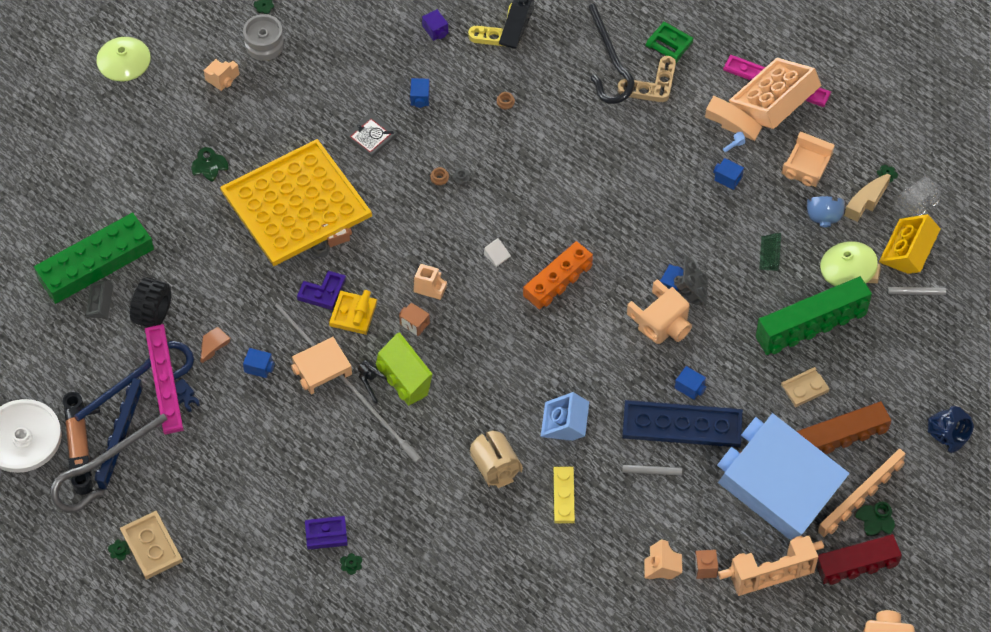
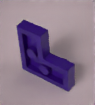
(323, 295)

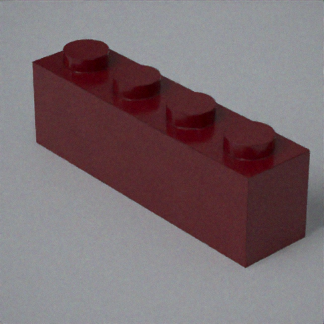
(858, 559)

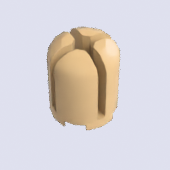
(495, 459)

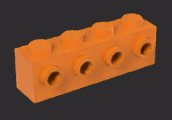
(558, 275)

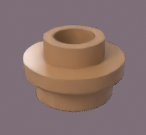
(505, 96)
(439, 172)

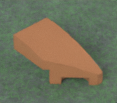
(212, 342)

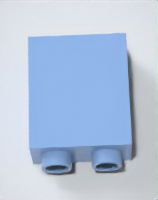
(781, 476)

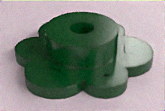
(264, 6)
(891, 171)
(119, 554)
(351, 568)

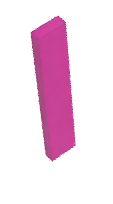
(750, 70)
(164, 378)

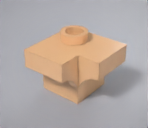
(221, 74)
(429, 282)
(662, 562)

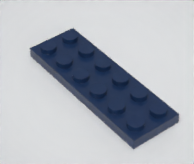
(682, 423)

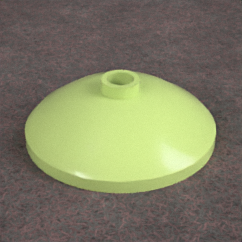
(125, 65)
(848, 262)

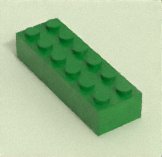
(94, 258)
(813, 316)

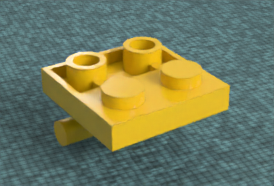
(353, 312)

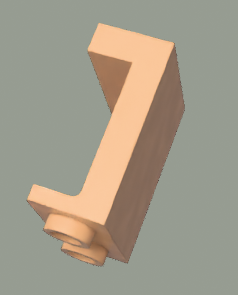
(808, 159)
(320, 364)

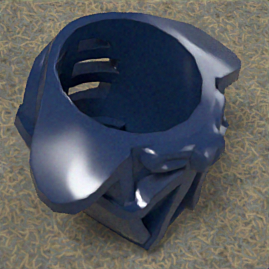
(943, 426)

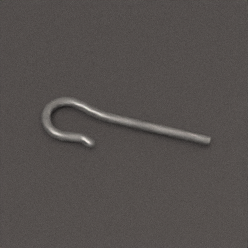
(95, 463)

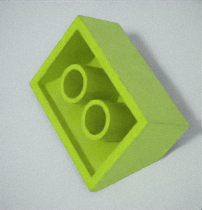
(404, 370)

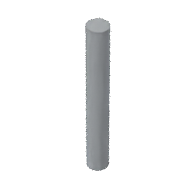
(917, 290)
(651, 470)

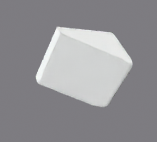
(496, 252)

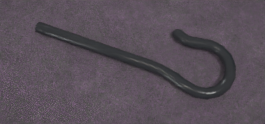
(614, 58)

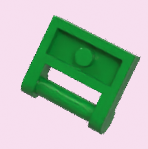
(672, 37)

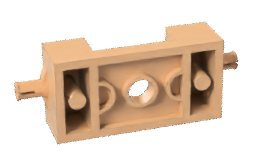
(799, 562)

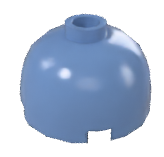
(825, 210)

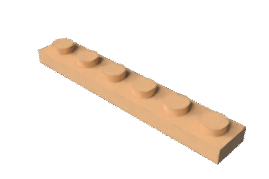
(858, 497)

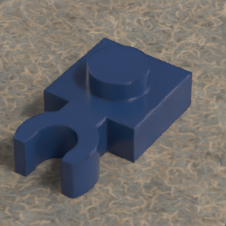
(184, 394)

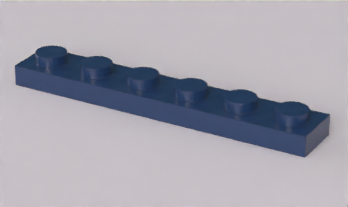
(120, 430)

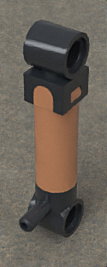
(77, 441)

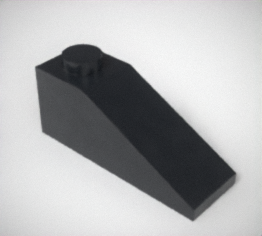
(516, 22)

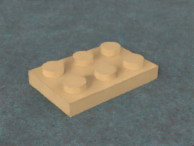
(151, 545)

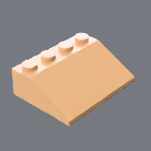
(776, 92)

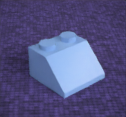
(565, 417)

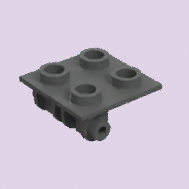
(692, 283)

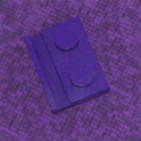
(326, 532)

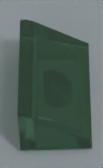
(770, 252)

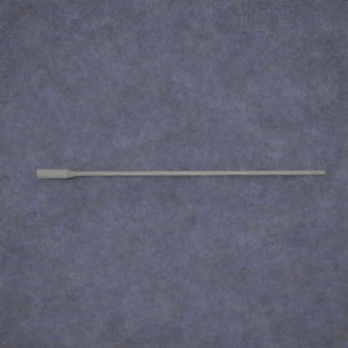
(403, 444)

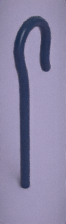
(135, 374)

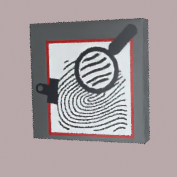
(371, 135)

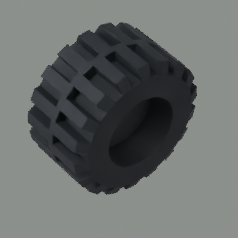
(150, 302)

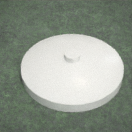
(27, 435)

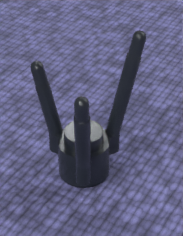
(369, 371)

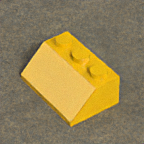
(910, 244)

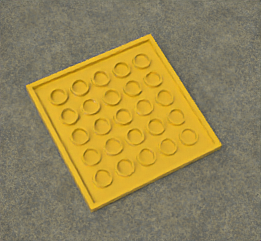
(292, 200)

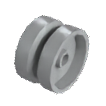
(263, 37)

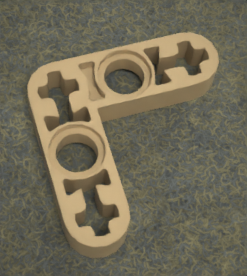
(654, 88)

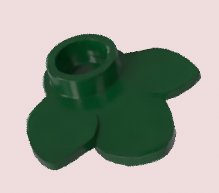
(208, 166)
(874, 520)

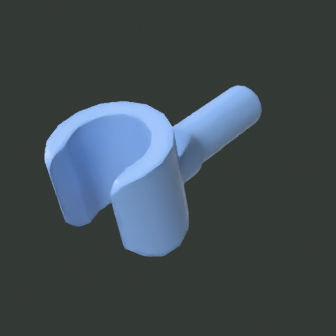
(739, 140)

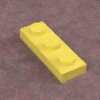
(564, 495)

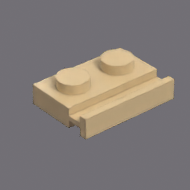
(805, 387)

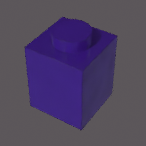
(435, 25)

